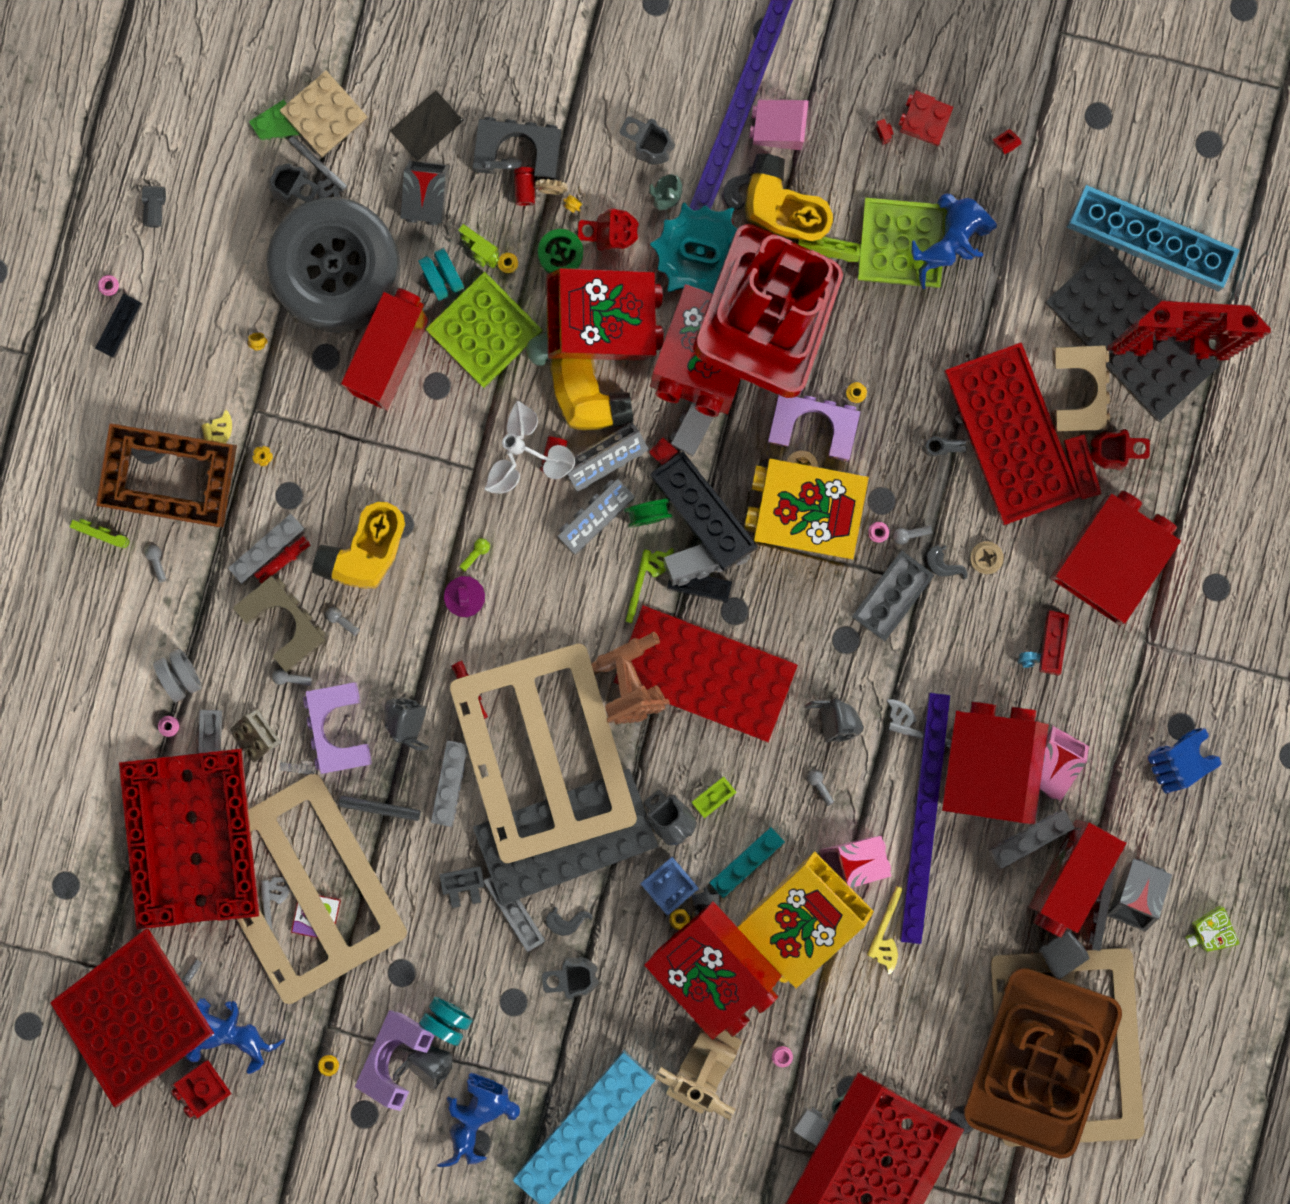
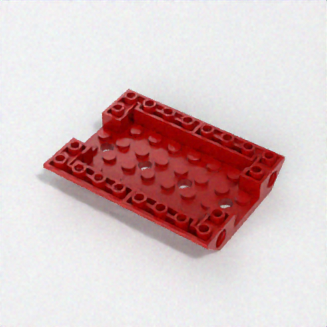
(1228, 324)
(164, 840)
(861, 1135)

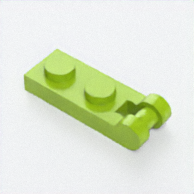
(100, 533)

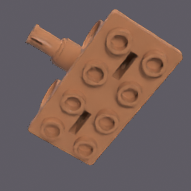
(634, 699)

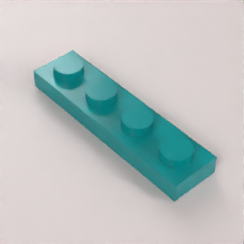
(747, 862)

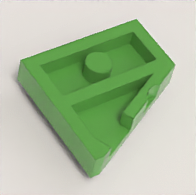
(273, 124)

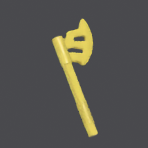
(209, 429)
(874, 950)

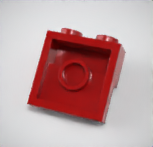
(925, 118)
(200, 1090)

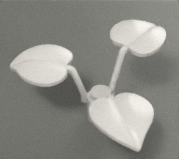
(520, 423)

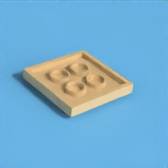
(323, 114)

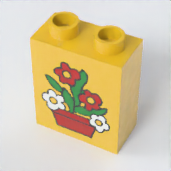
(807, 508)
(805, 920)

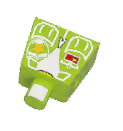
(1213, 931)

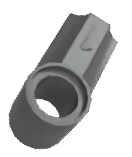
(153, 200)

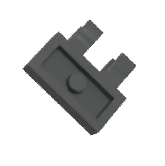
(462, 880)

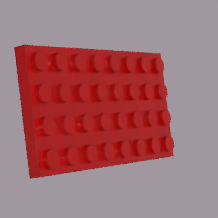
(1012, 433)
(712, 674)

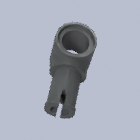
(945, 446)

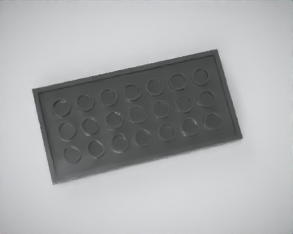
(1106, 301)
(560, 865)

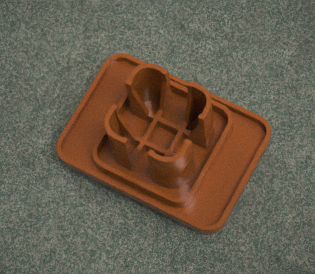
(1042, 1063)

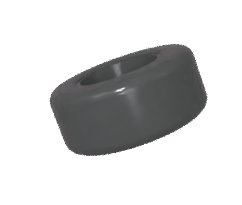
(320, 223)

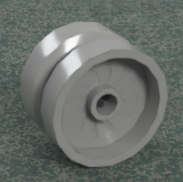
(177, 675)

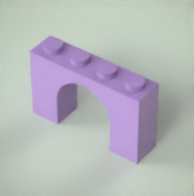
(843, 422)
(320, 704)
(375, 1075)

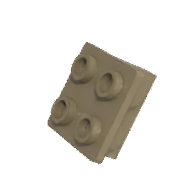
(255, 735)

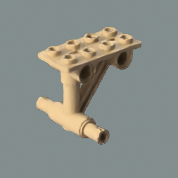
(702, 1072)

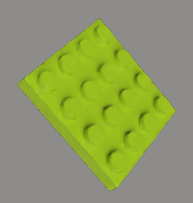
(888, 239)
(484, 329)

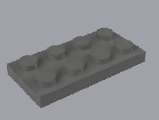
(1100, 916)

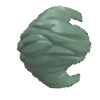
(667, 192)

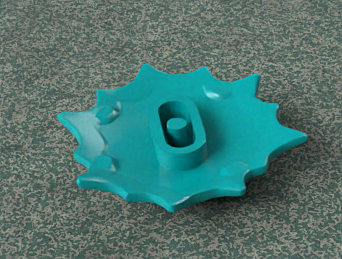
(704, 231)

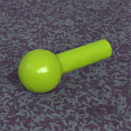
(481, 547)

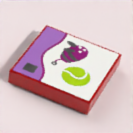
(302, 925)

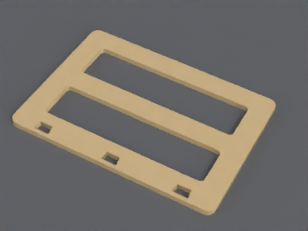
(521, 677)
(340, 955)
(1121, 963)

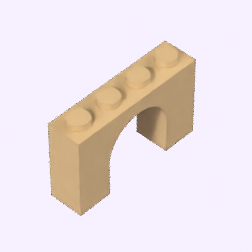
(1093, 414)

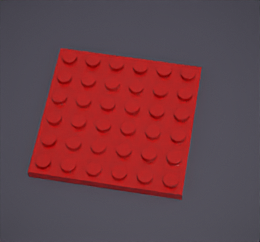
(131, 1018)

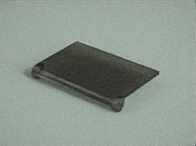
(426, 125)

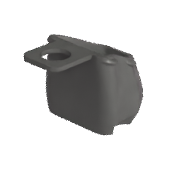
(652, 141)
(288, 184)
(838, 719)
(404, 721)
(670, 818)
(1064, 954)
(576, 978)
(429, 1066)

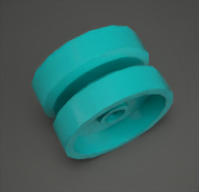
(439, 275)
(446, 1021)

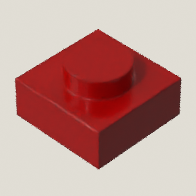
(884, 131)
(1007, 141)
(663, 451)

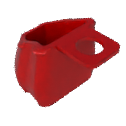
(611, 230)
(1115, 449)

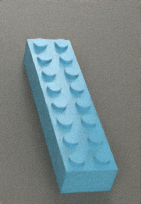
(1153, 238)
(584, 1128)

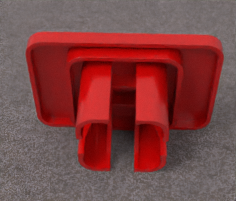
(768, 311)

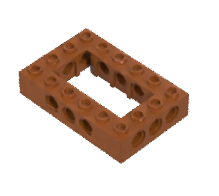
(116, 464)

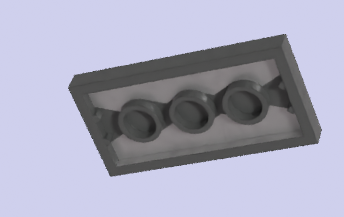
(893, 595)

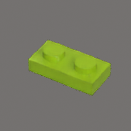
(714, 797)

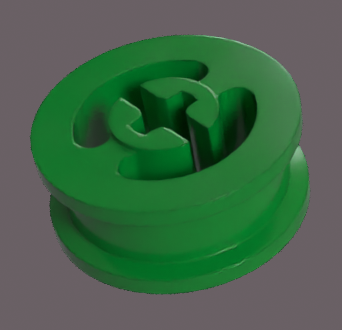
(575, 246)
(648, 513)

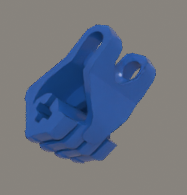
(1182, 764)

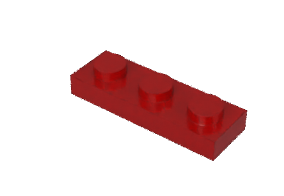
(1082, 467)
(1054, 643)

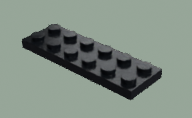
(703, 511)

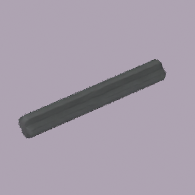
(379, 808)

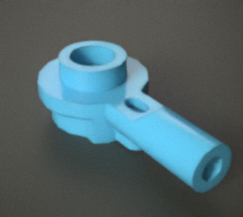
(1029, 659)

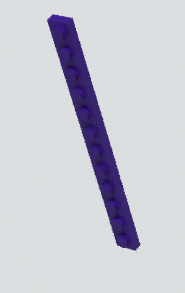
(741, 104)
(924, 818)

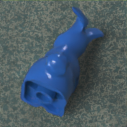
(961, 222)
(227, 1032)
(486, 1104)

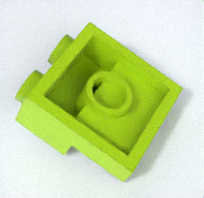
(482, 250)

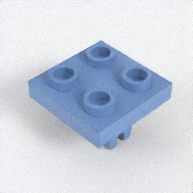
(669, 886)

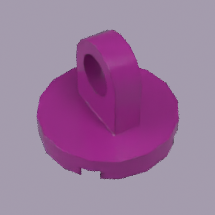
(464, 596)

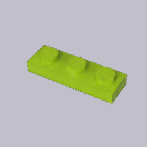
(834, 248)

